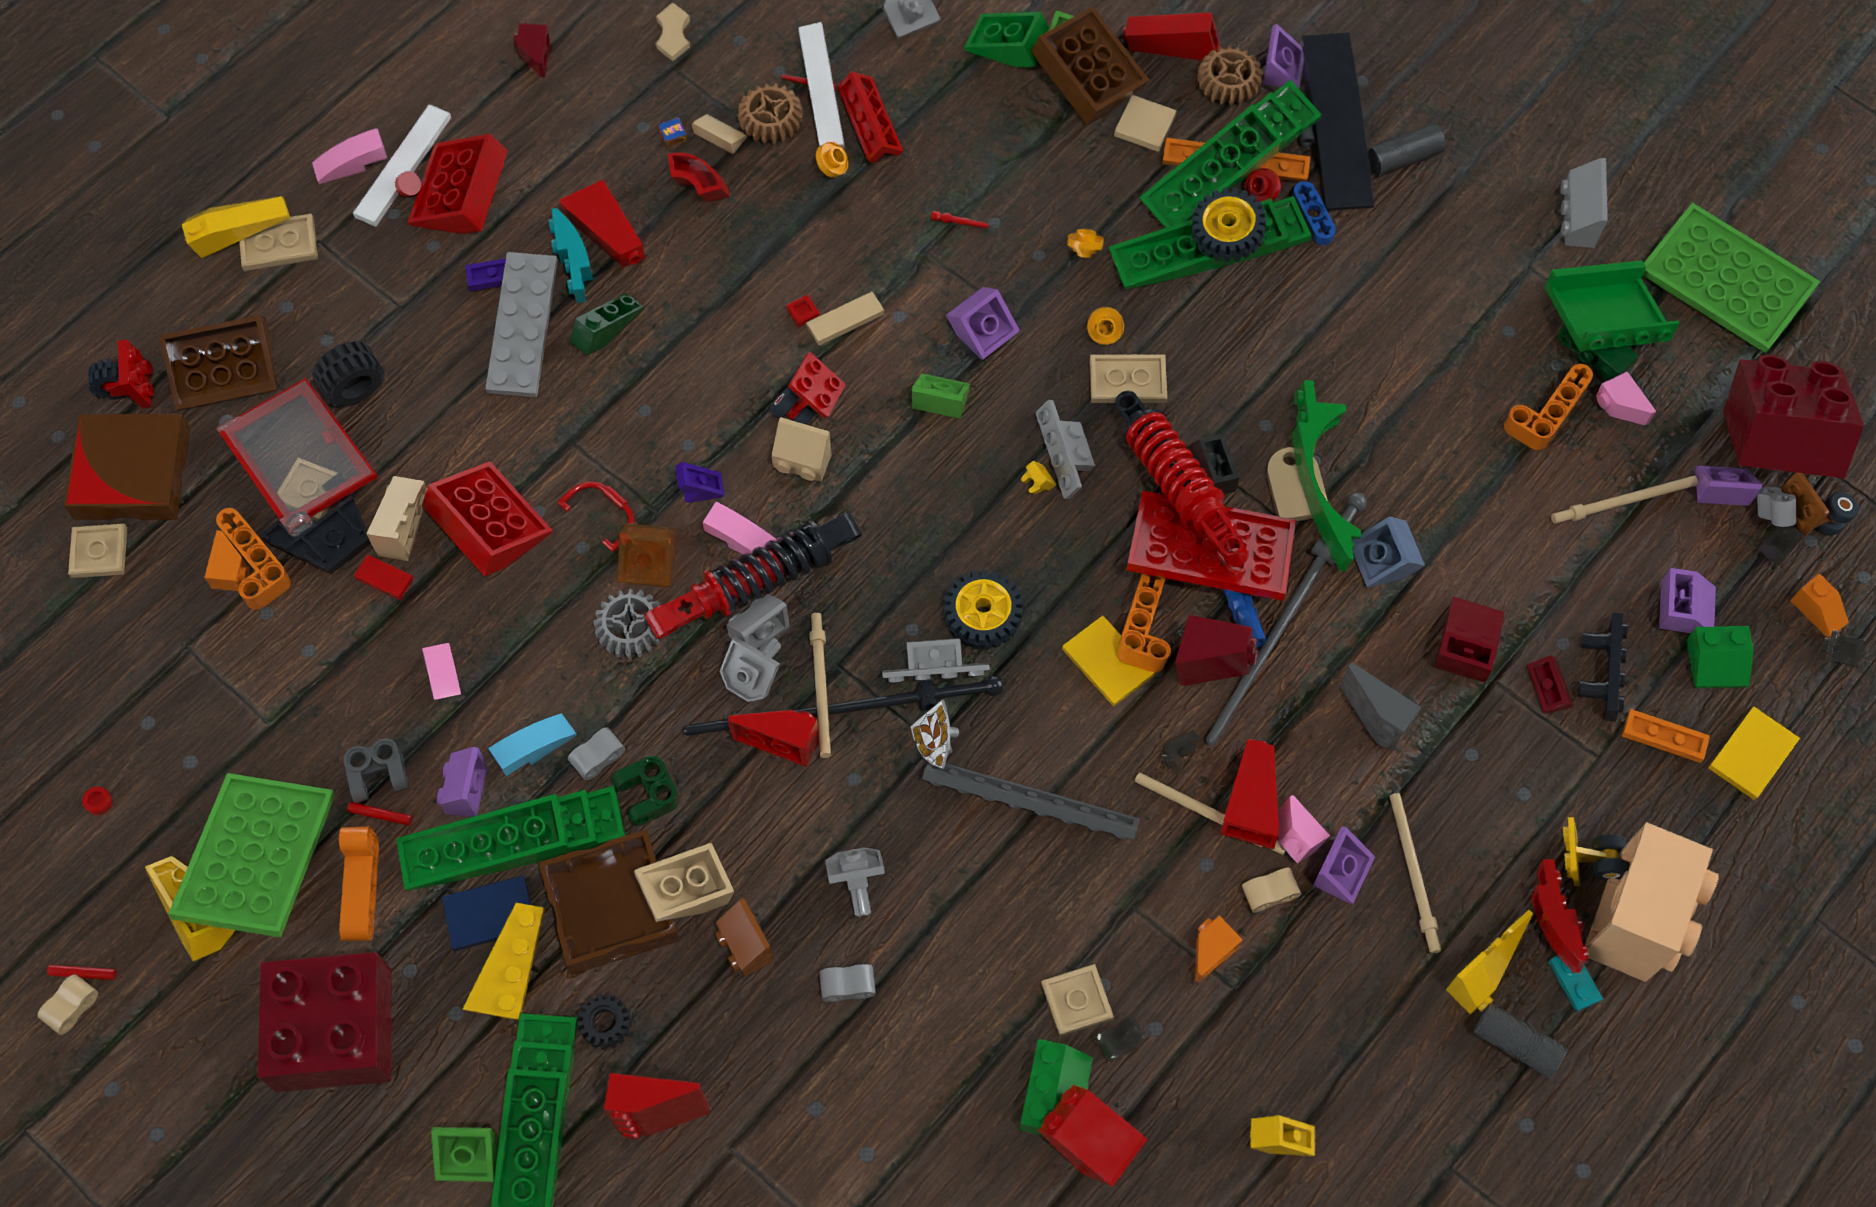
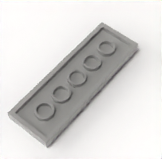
(521, 324)

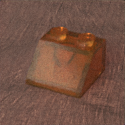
(646, 554)

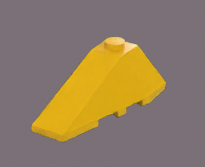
(231, 223)
(197, 938)
(1481, 977)

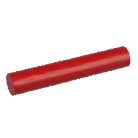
(379, 813)
(82, 972)

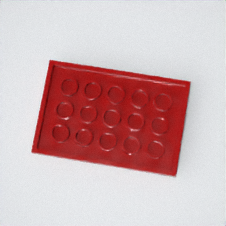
(1176, 550)

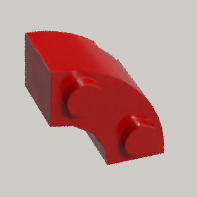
(693, 171)

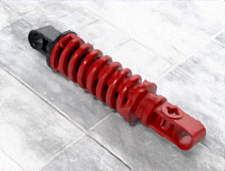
(1180, 476)

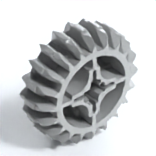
(610, 621)

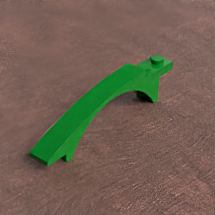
(1312, 422)

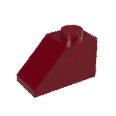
(534, 46)

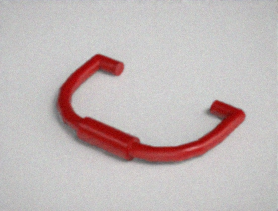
(609, 493)

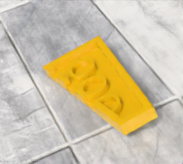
(507, 971)

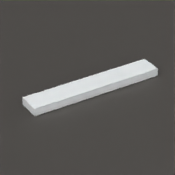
(821, 84)
(405, 159)

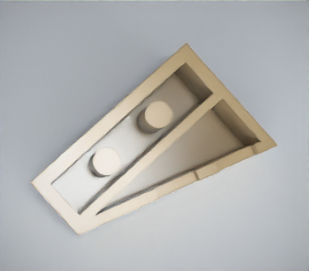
(398, 518)

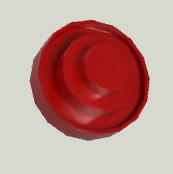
(1263, 184)

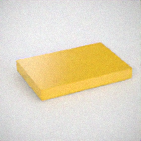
(1096, 657)
(1754, 753)

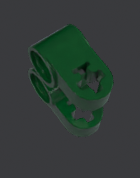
(637, 774)

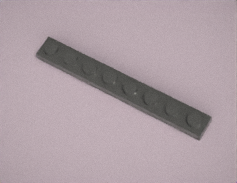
(1039, 801)

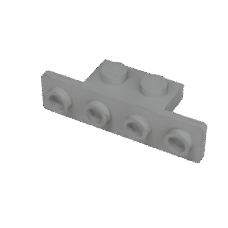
(1066, 448)
(935, 658)

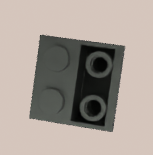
(1217, 461)

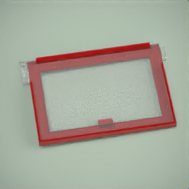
(296, 454)

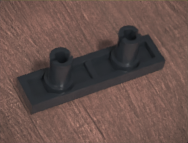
(1617, 654)

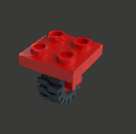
(123, 377)

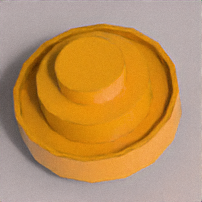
(832, 159)
(1085, 242)
(1105, 325)

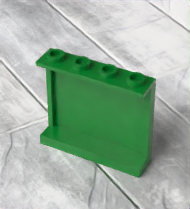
(1608, 306)

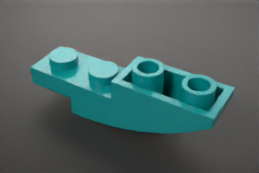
(572, 253)

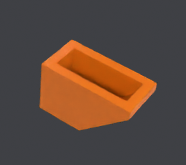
(225, 566)
(1821, 605)
(1214, 946)

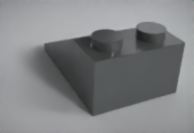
(1380, 708)

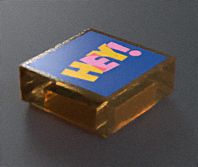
(672, 131)

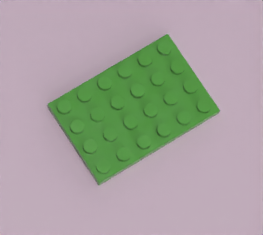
(1729, 277)
(252, 855)

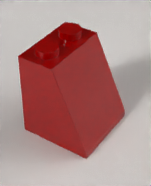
(1092, 1135)

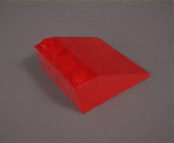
(459, 185)
(485, 517)
(652, 1105)

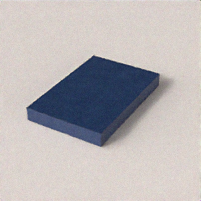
(481, 912)

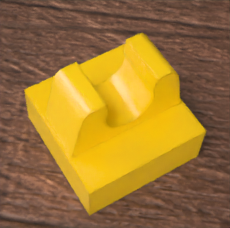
(1040, 476)

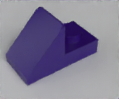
(699, 483)

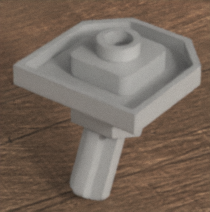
(910, 16)
(750, 670)
(854, 868)

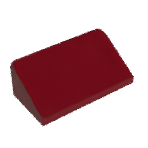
(1550, 685)

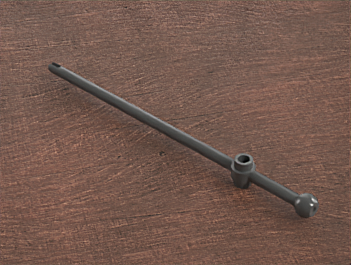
(1355, 503)

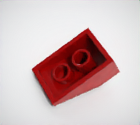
(778, 733)

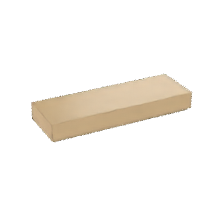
(845, 318)

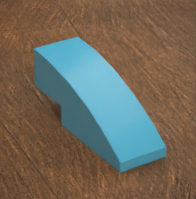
(531, 743)

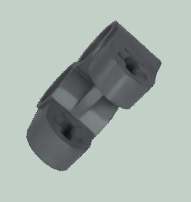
(358, 775)

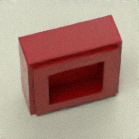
(802, 311)

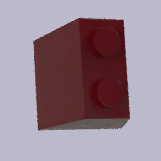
(1214, 651)

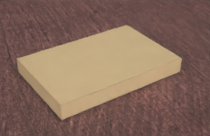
(280, 244)
(1135, 373)

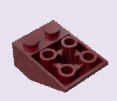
(1469, 639)

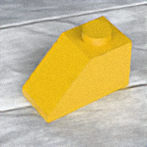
(1282, 1136)

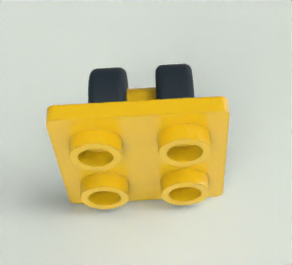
(1604, 853)

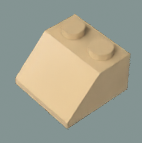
(801, 450)

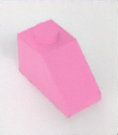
(1625, 400)
(1299, 830)

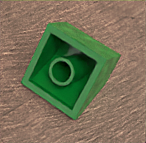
(1720, 656)

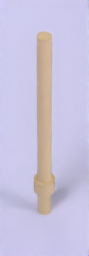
(1580, 511)
(817, 640)
(1189, 803)
(1427, 923)

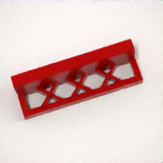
(867, 117)

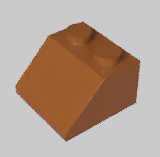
(744, 939)

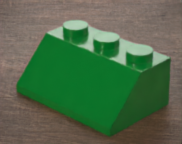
(1053, 1072)

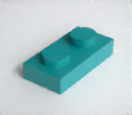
(1577, 986)

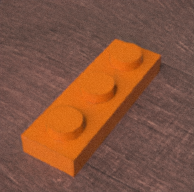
(1665, 736)

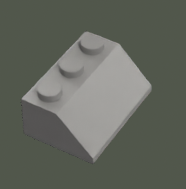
(1584, 204)

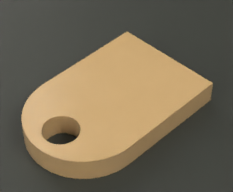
(1286, 486)

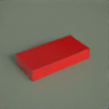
(383, 577)

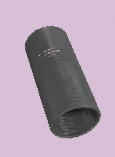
(1407, 148)
(1515, 1039)

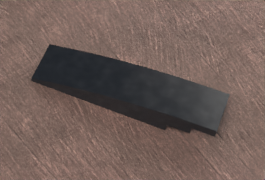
(1341, 131)

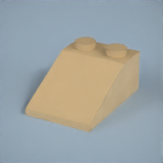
(685, 884)

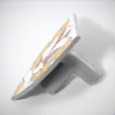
(933, 735)

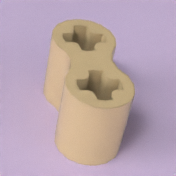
(1271, 889)
(67, 1004)

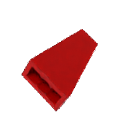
(1173, 35)
(603, 221)
(1253, 801)

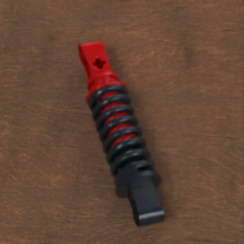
(755, 571)

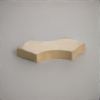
(673, 22)

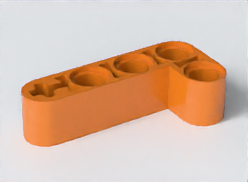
(1557, 405)
(251, 553)
(1138, 637)
(359, 887)

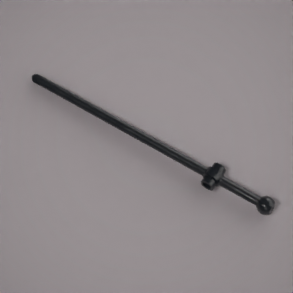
(926, 695)

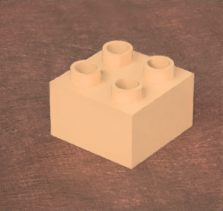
(1648, 911)

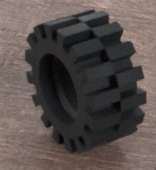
(599, 1005)

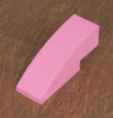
(349, 156)
(735, 529)

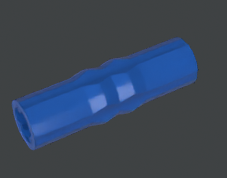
(1245, 613)

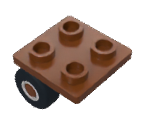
(1813, 513)

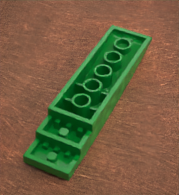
(1232, 154)
(1173, 253)
(510, 837)
(534, 1111)

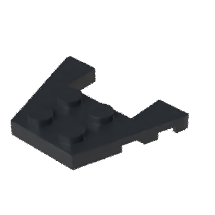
(328, 541)

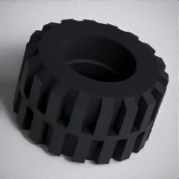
(348, 373)

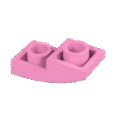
(441, 671)

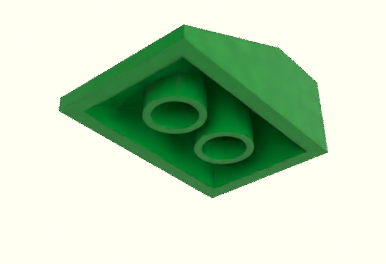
(1007, 37)

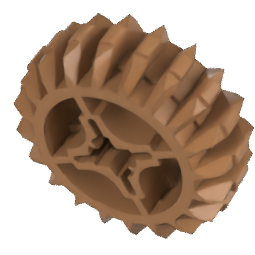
(1230, 68)
(764, 113)

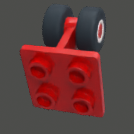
(815, 387)

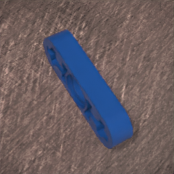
(1316, 203)

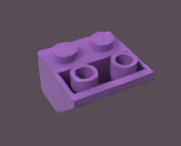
(1686, 601)

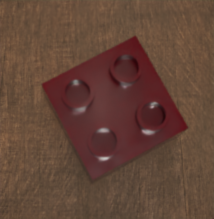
(1793, 417)
(325, 1022)

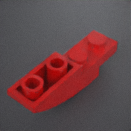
(1558, 923)

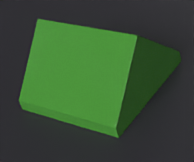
(940, 395)
(464, 1154)

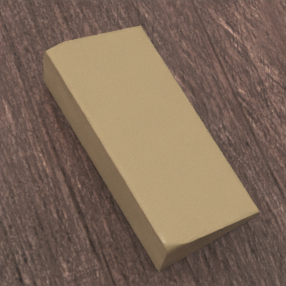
(718, 133)

